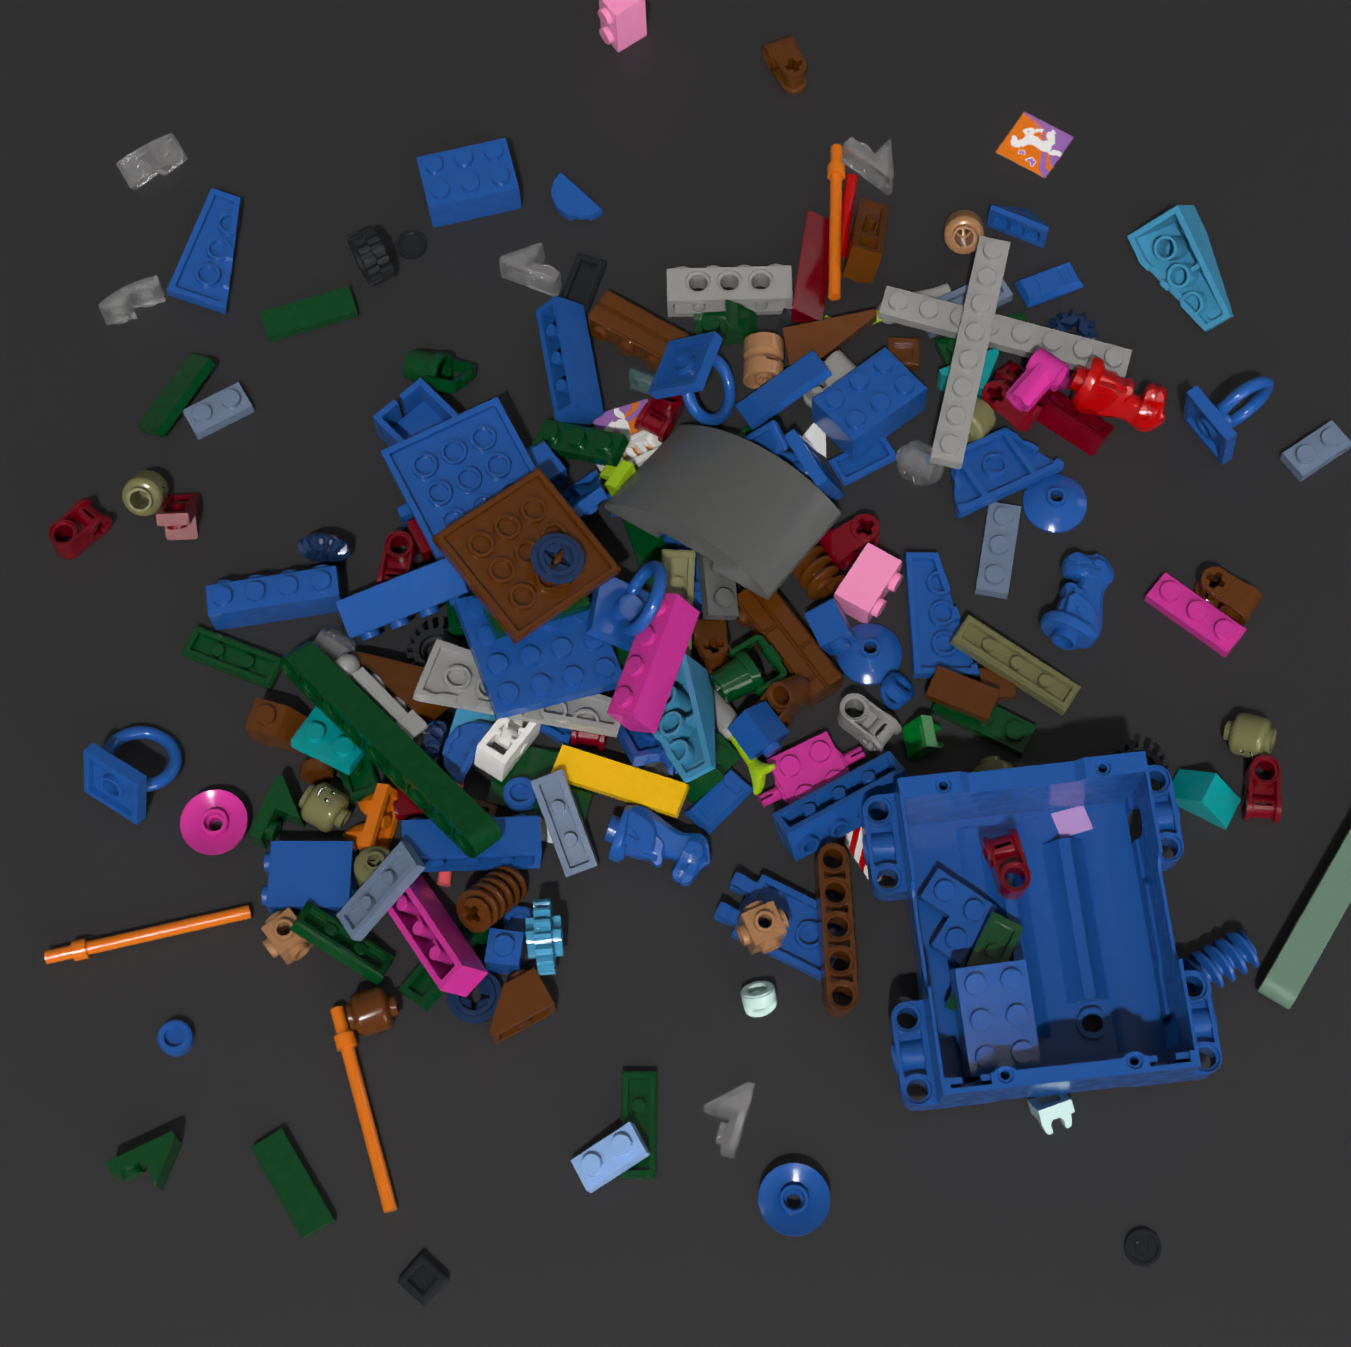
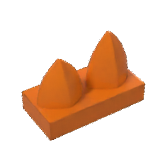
(380, 819)

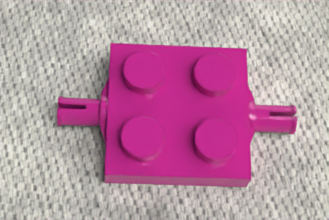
(807, 769)

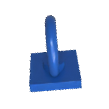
(686, 370)
(1212, 421)
(808, 462)
(624, 609)
(120, 784)

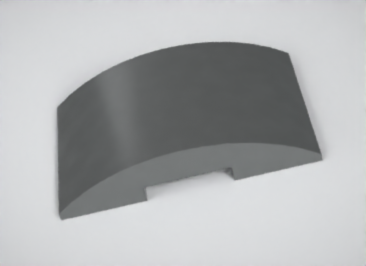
(728, 504)

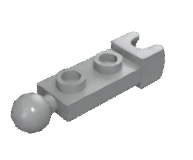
(374, 688)

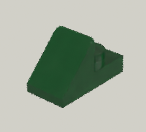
(732, 324)
(725, 758)
(276, 807)
(156, 1155)

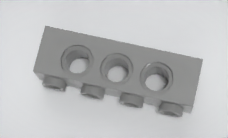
(684, 301)

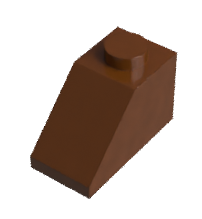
(274, 724)
(520, 1005)

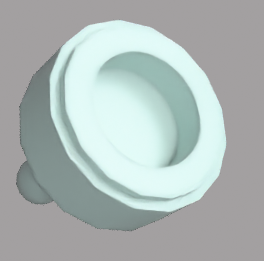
(759, 998)

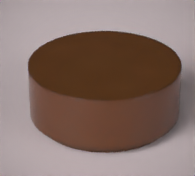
(315, 771)

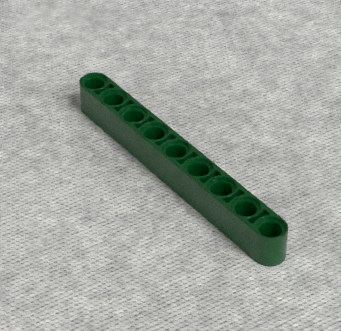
(391, 749)

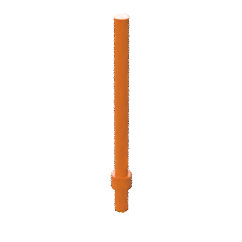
(835, 175)
(82, 949)
(346, 1043)

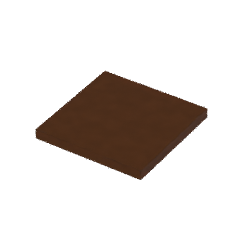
(494, 551)

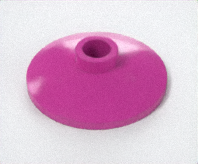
(207, 809)

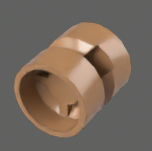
(763, 358)

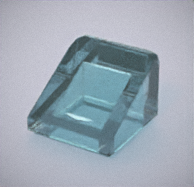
(640, 380)

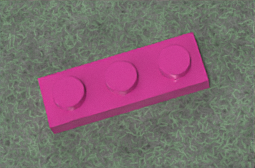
(1195, 615)

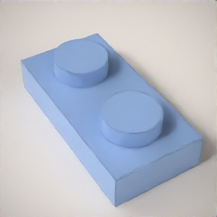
(610, 1157)

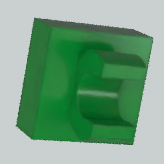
(921, 737)

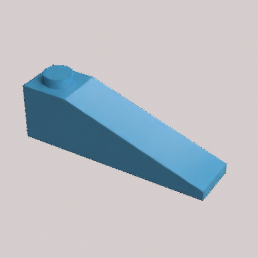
(1183, 261)
(689, 722)

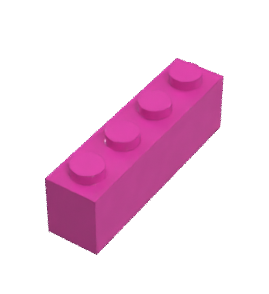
(653, 666)
(437, 940)

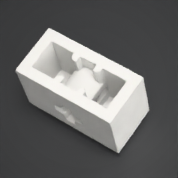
(504, 746)

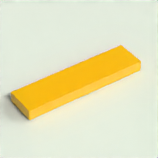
(621, 781)

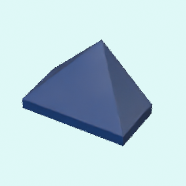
(1018, 223)

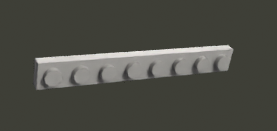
(1006, 334)
(969, 353)

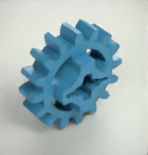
(544, 936)

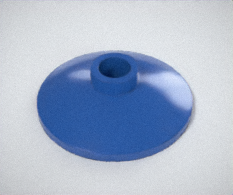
(1053, 515)
(871, 667)
(798, 1181)

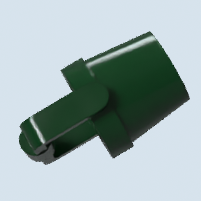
(437, 370)
(740, 673)

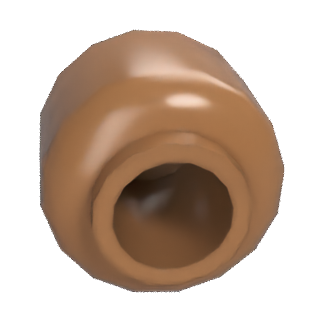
(963, 241)

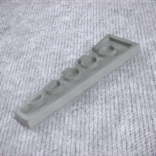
(454, 682)

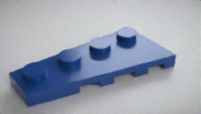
(208, 258)
(932, 618)

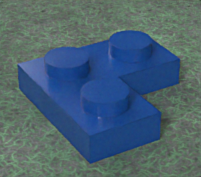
(964, 912)

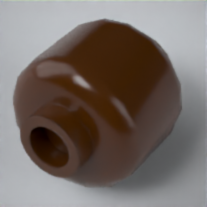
(371, 1011)

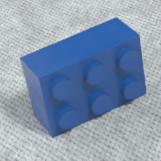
(469, 182)
(869, 403)
(995, 1017)

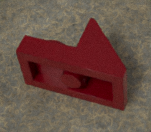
(180, 516)

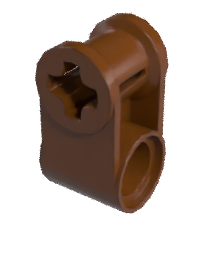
(786, 64)
(1230, 594)
(711, 643)
(787, 697)

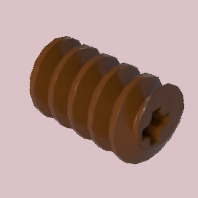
(816, 575)
(491, 898)

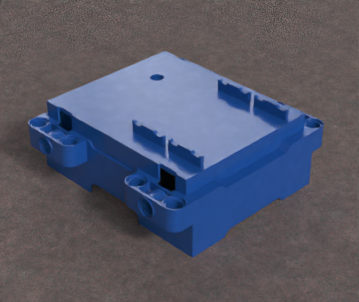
(1090, 919)

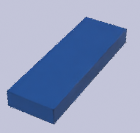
(783, 390)

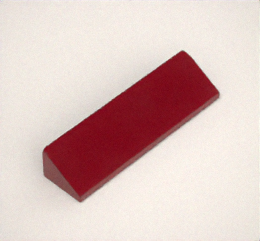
(812, 271)
(1061, 417)

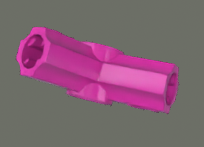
(1041, 373)

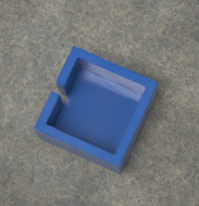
(422, 411)

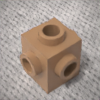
(760, 938)
(289, 946)

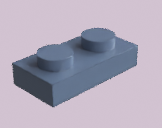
(218, 411)
(1316, 450)

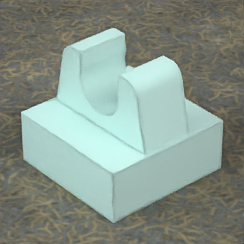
(1051, 1107)

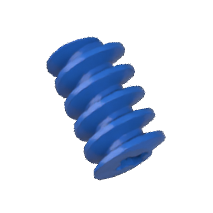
(1223, 959)

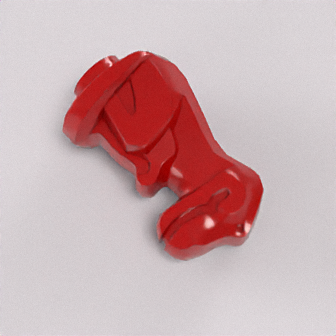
(1108, 395)

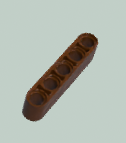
(829, 945)

